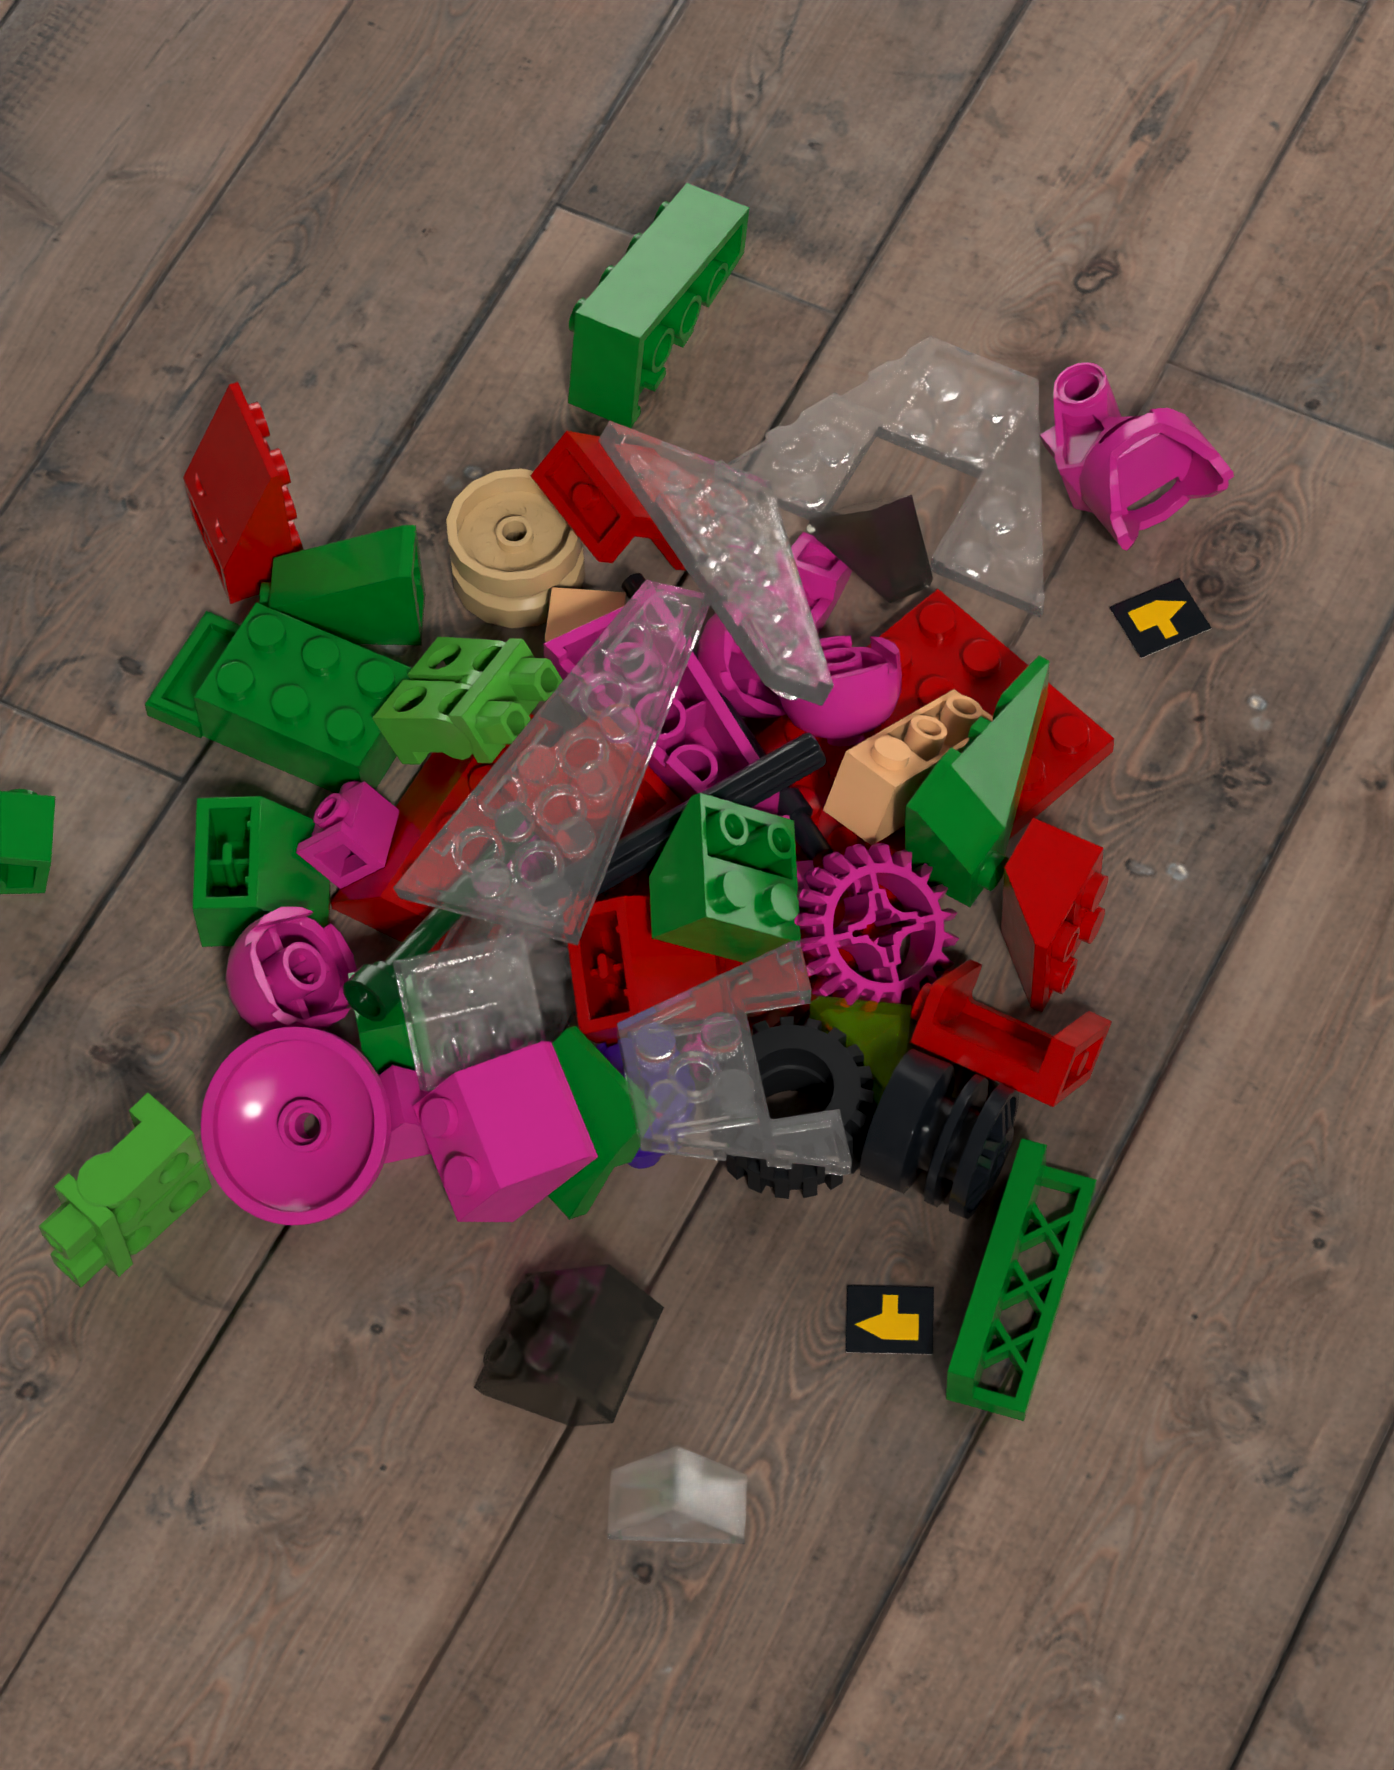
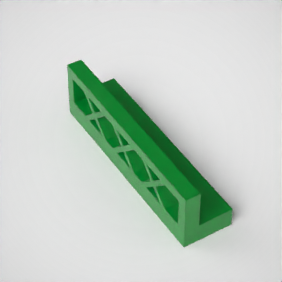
(995, 1275)

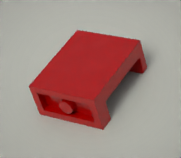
(596, 498)
(1001, 1045)

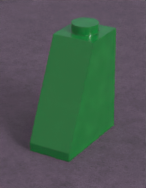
(355, 587)

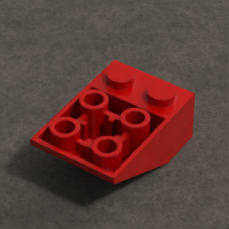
(241, 497)

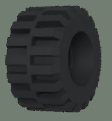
(820, 1065)

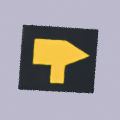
(1160, 618)
(889, 1319)

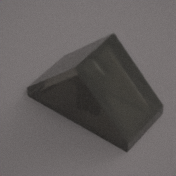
(879, 544)

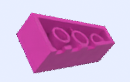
(700, 735)

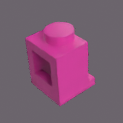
(350, 834)

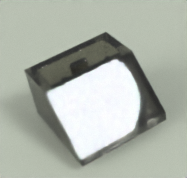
(570, 1344)

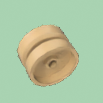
(510, 549)

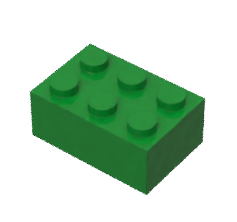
(301, 701)

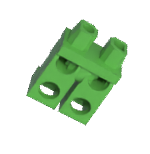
(469, 704)
(126, 1195)

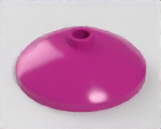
(258, 1116)

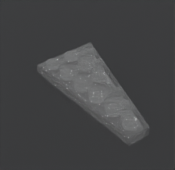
(736, 552)
(553, 806)

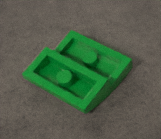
(607, 1114)

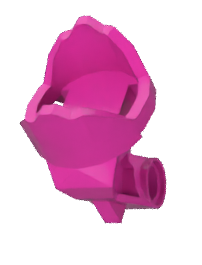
(1119, 459)

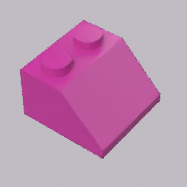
(505, 1134)

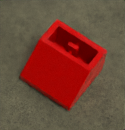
(1050, 907)
(626, 971)

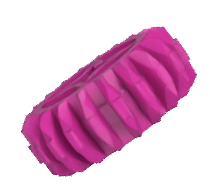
(861, 873)

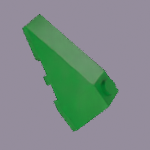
(970, 798)

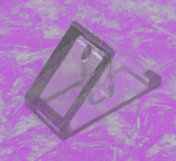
(677, 1500)

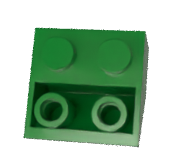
(251, 866)
(726, 881)

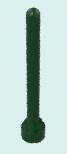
(374, 987)

